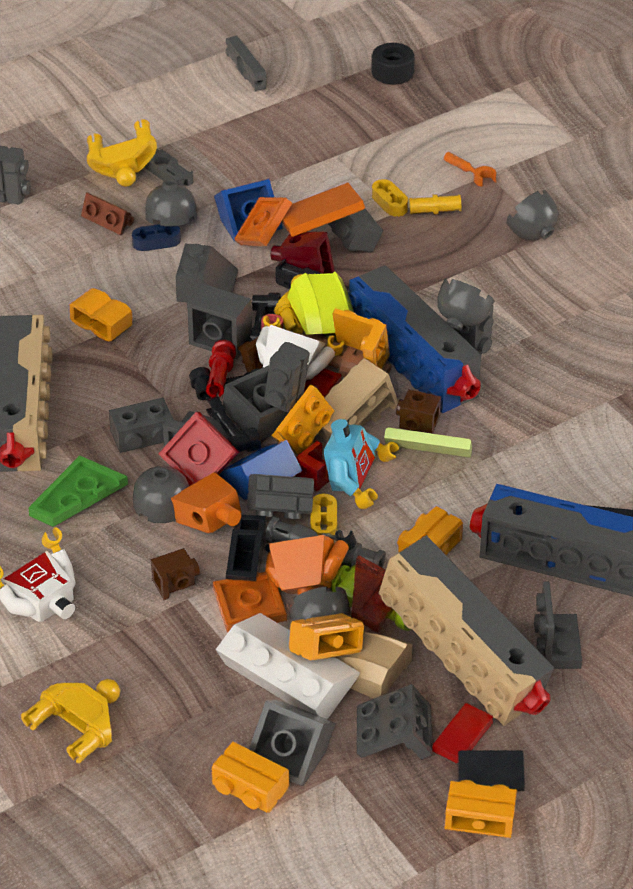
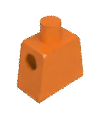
(207, 504)

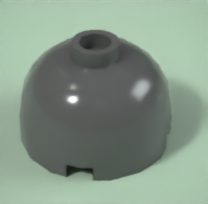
(170, 204)
(534, 217)
(462, 304)
(154, 492)
(319, 603)

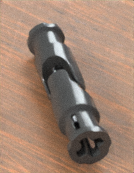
(276, 530)

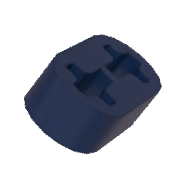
(155, 237)

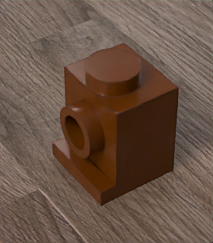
(173, 572)

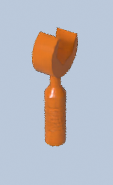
(479, 173)

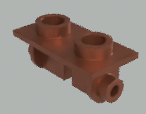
(106, 214)

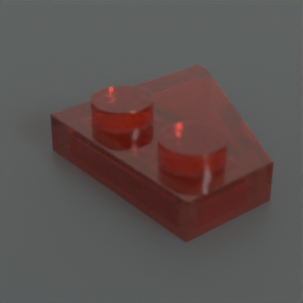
(366, 600)

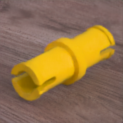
(435, 204)

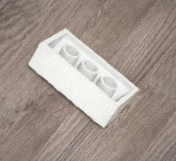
(262, 654)

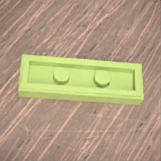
(429, 442)

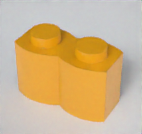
(101, 314)

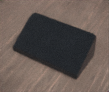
(492, 767)

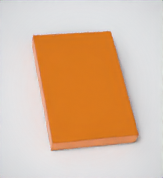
(322, 209)

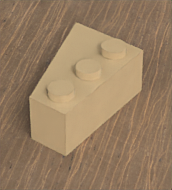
(360, 396)

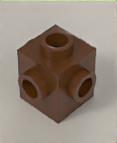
(419, 411)

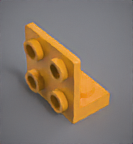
(362, 334)
(304, 420)

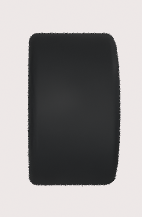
(392, 63)

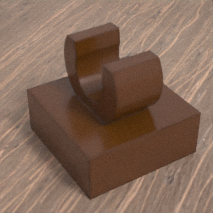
(250, 355)

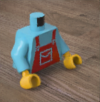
(349, 458)

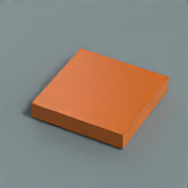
(263, 221)
(244, 599)

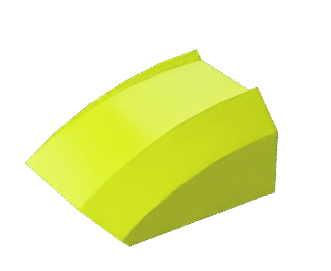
(315, 299)

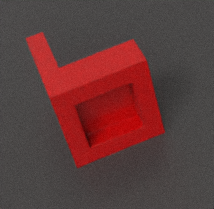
(313, 465)

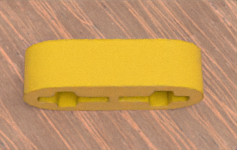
(389, 197)
(324, 518)

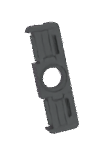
(246, 63)
(170, 170)

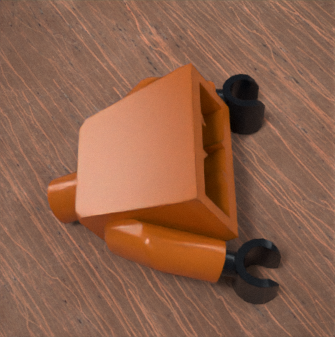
(307, 562)

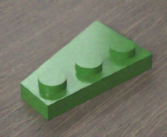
(76, 490)

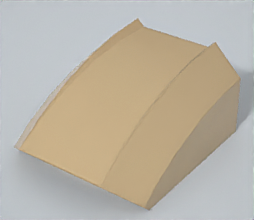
(378, 663)

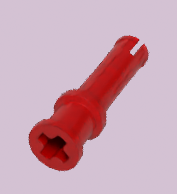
(220, 363)

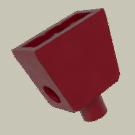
(306, 250)

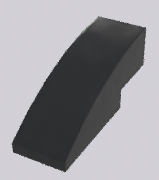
(246, 548)

